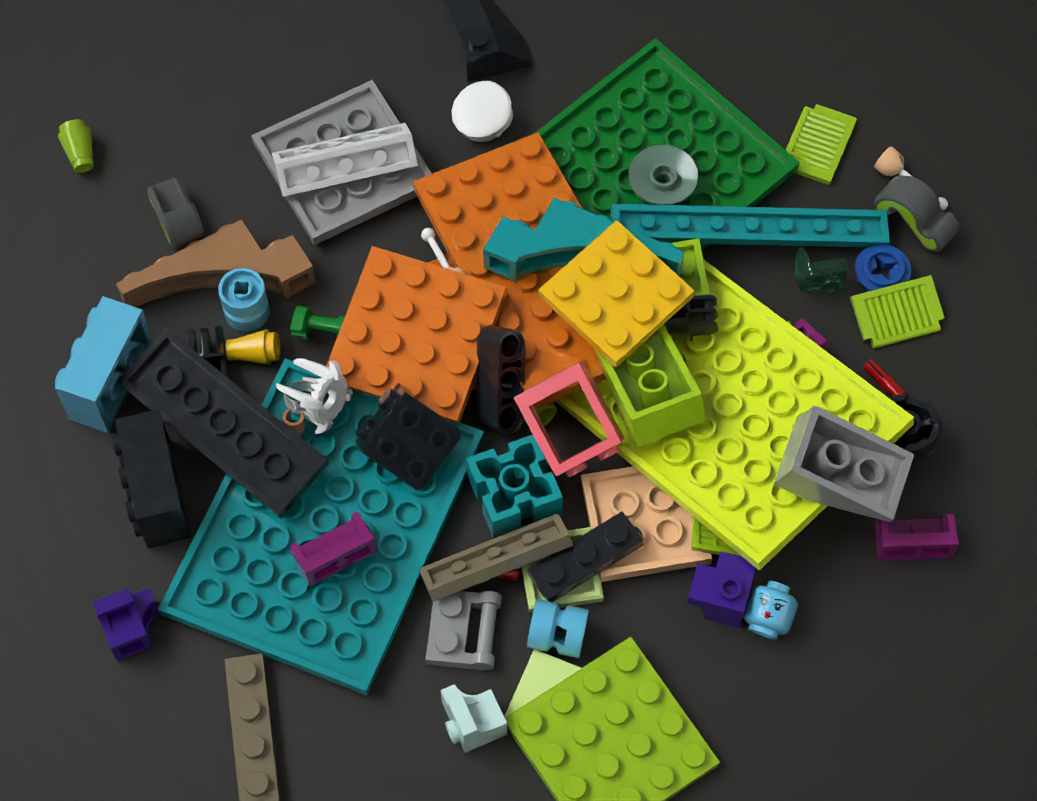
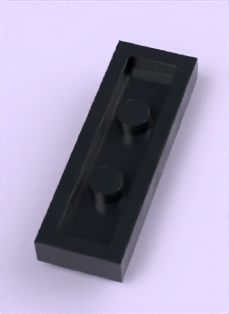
(586, 557)

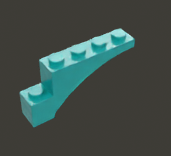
(558, 238)

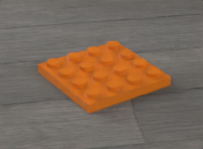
(416, 329)

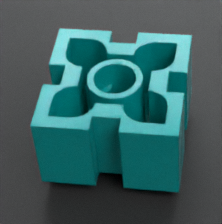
(525, 468)

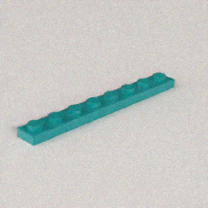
(756, 225)

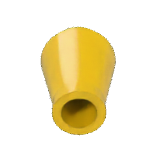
(256, 347)

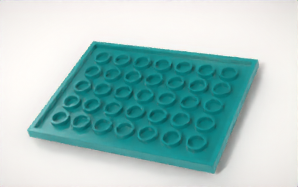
(250, 591)

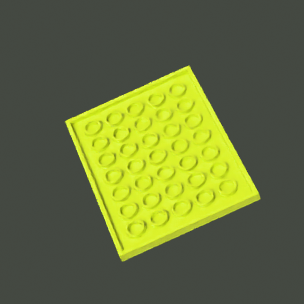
(753, 388)

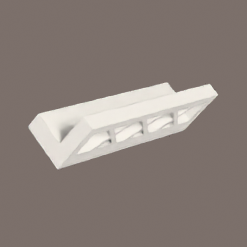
(344, 159)

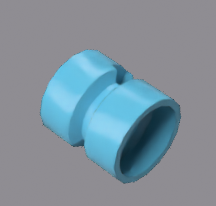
(244, 299)
(545, 621)

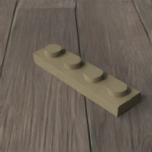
(495, 557)
(252, 728)

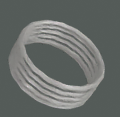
(289, 402)

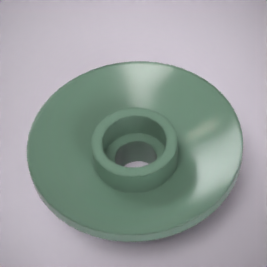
(667, 164)

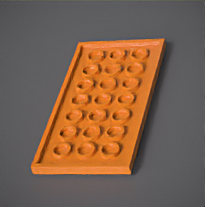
(466, 208)

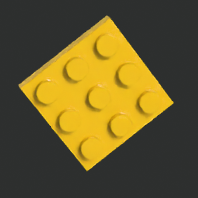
(616, 293)

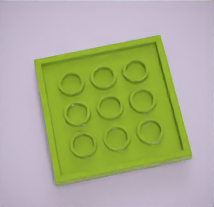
(611, 733)

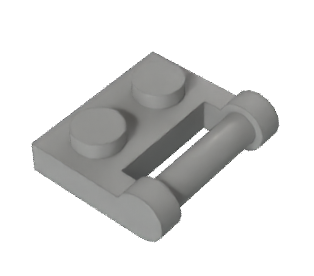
(450, 630)

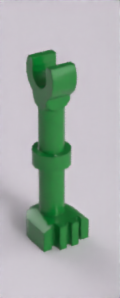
(304, 321)

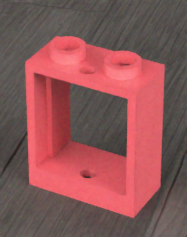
(576, 463)

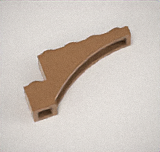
(206, 261)

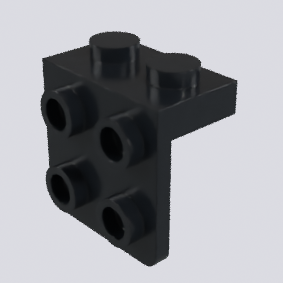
(407, 437)

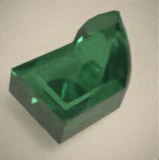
(819, 276)

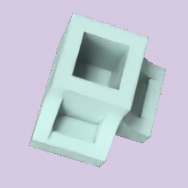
(472, 718)

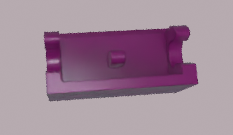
(916, 538)
(334, 550)

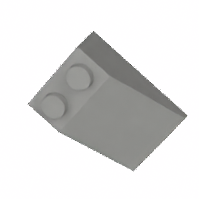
(843, 466)

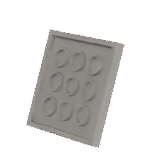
(344, 205)

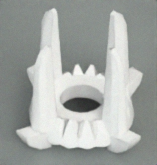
(331, 382)

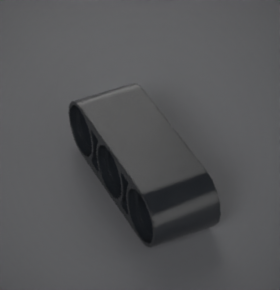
(499, 378)

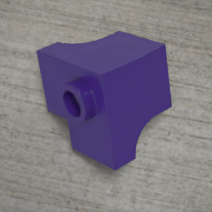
(723, 590)
(126, 621)

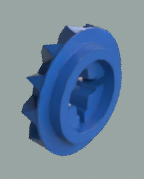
(887, 258)

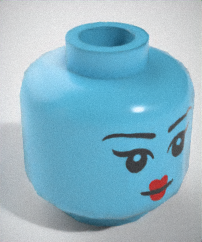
(770, 610)

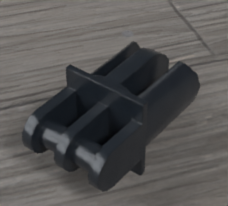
(695, 317)
(217, 359)

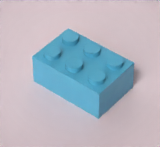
(107, 349)

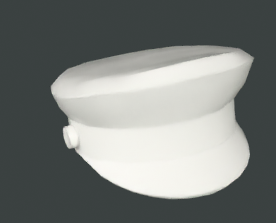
(482, 111)

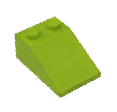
(654, 390)

